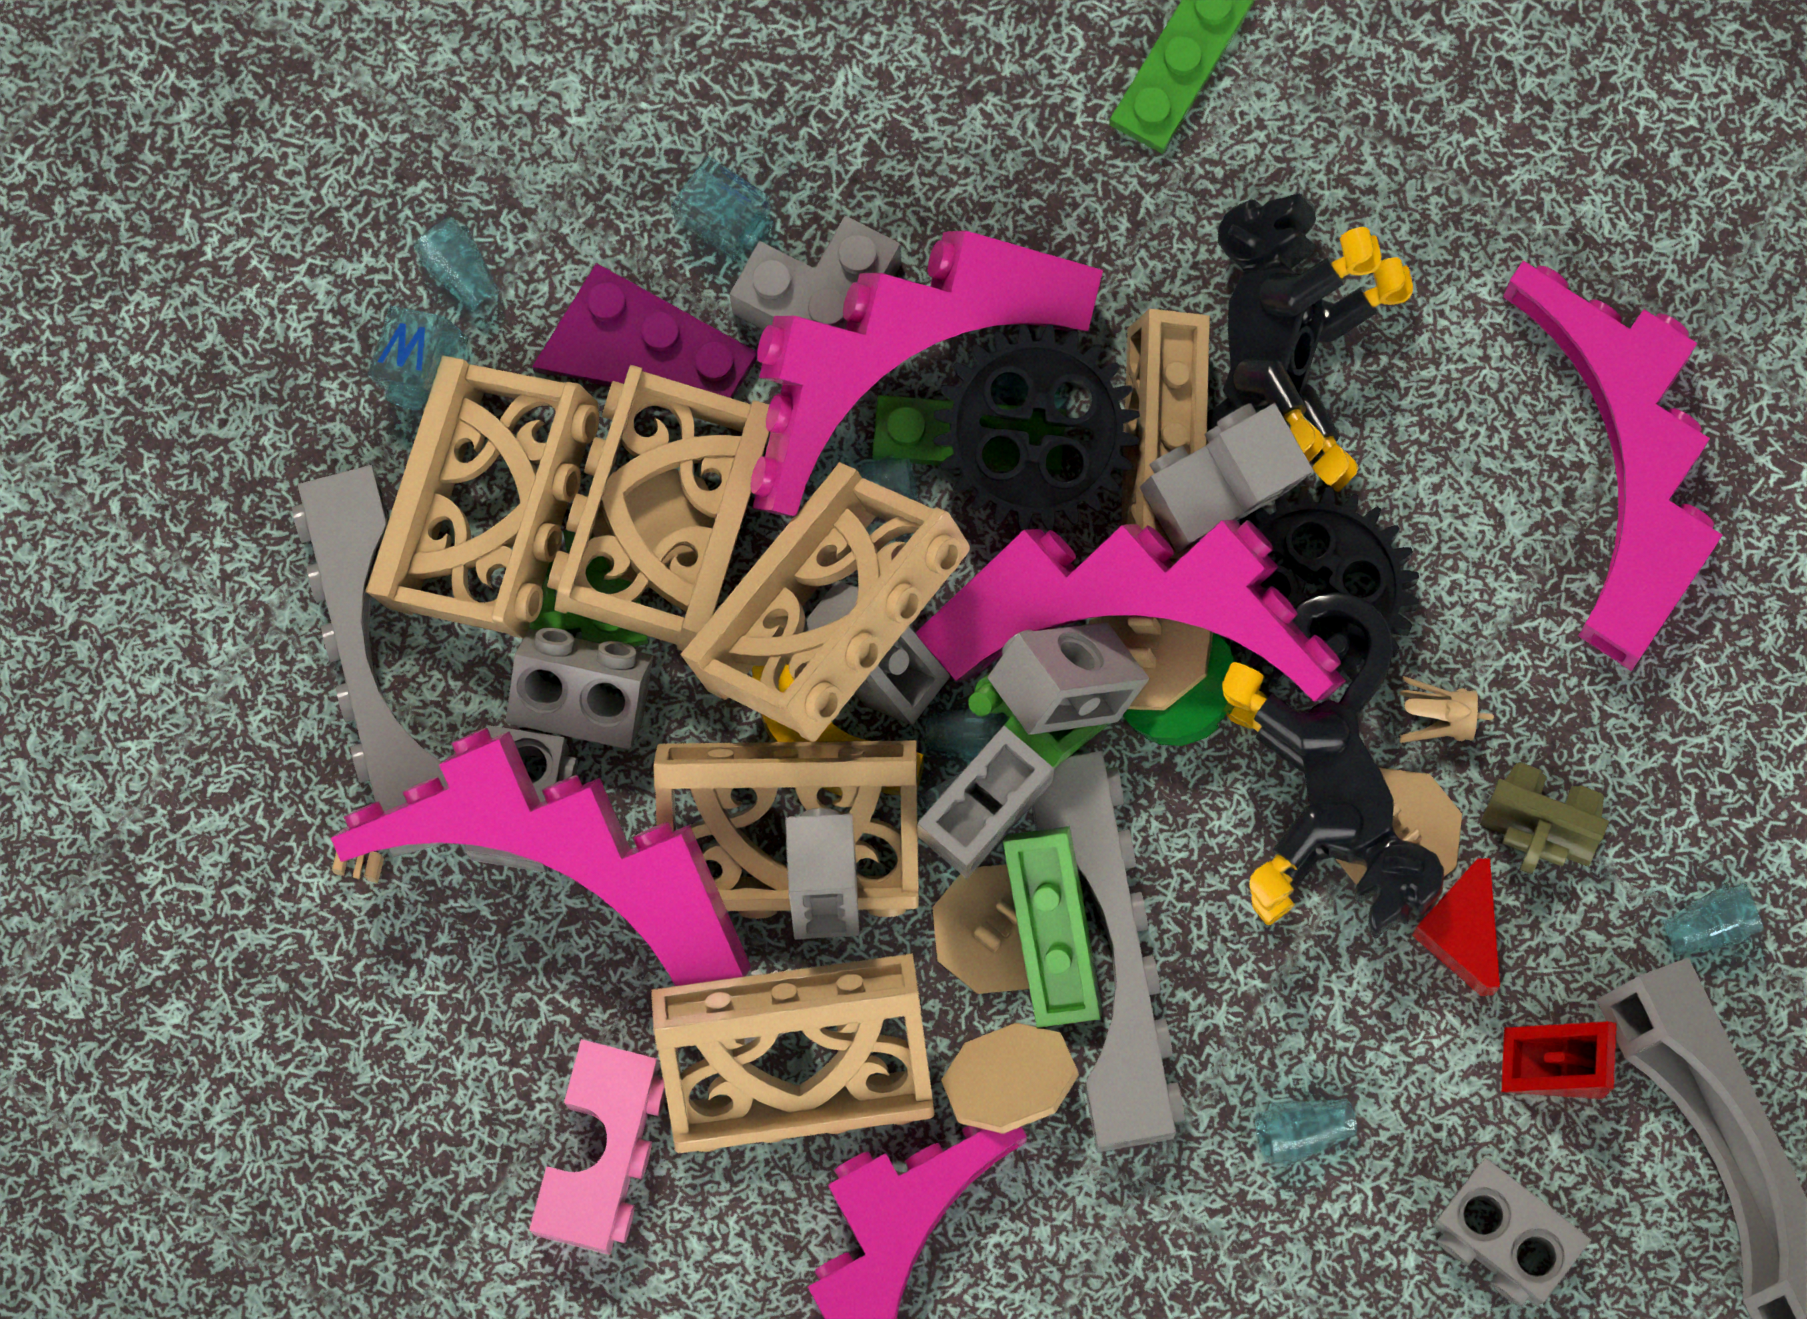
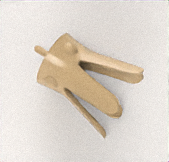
(1455, 710)

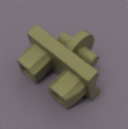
(1544, 825)

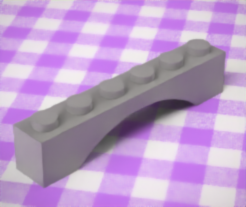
(346, 525)
(1679, 1042)
(1128, 1083)

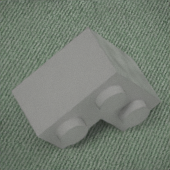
(784, 286)
(1241, 469)

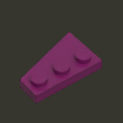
(625, 325)

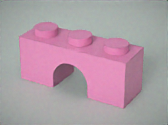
(590, 1204)

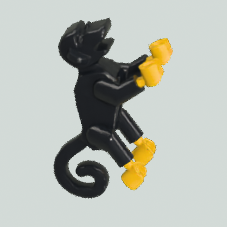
(1282, 316)
(1346, 791)

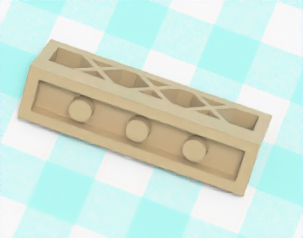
(1170, 391)

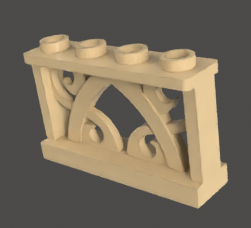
(434, 466)
(814, 550)
(688, 588)
(854, 766)
(766, 1108)

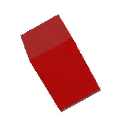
(1463, 930)
(1560, 1059)

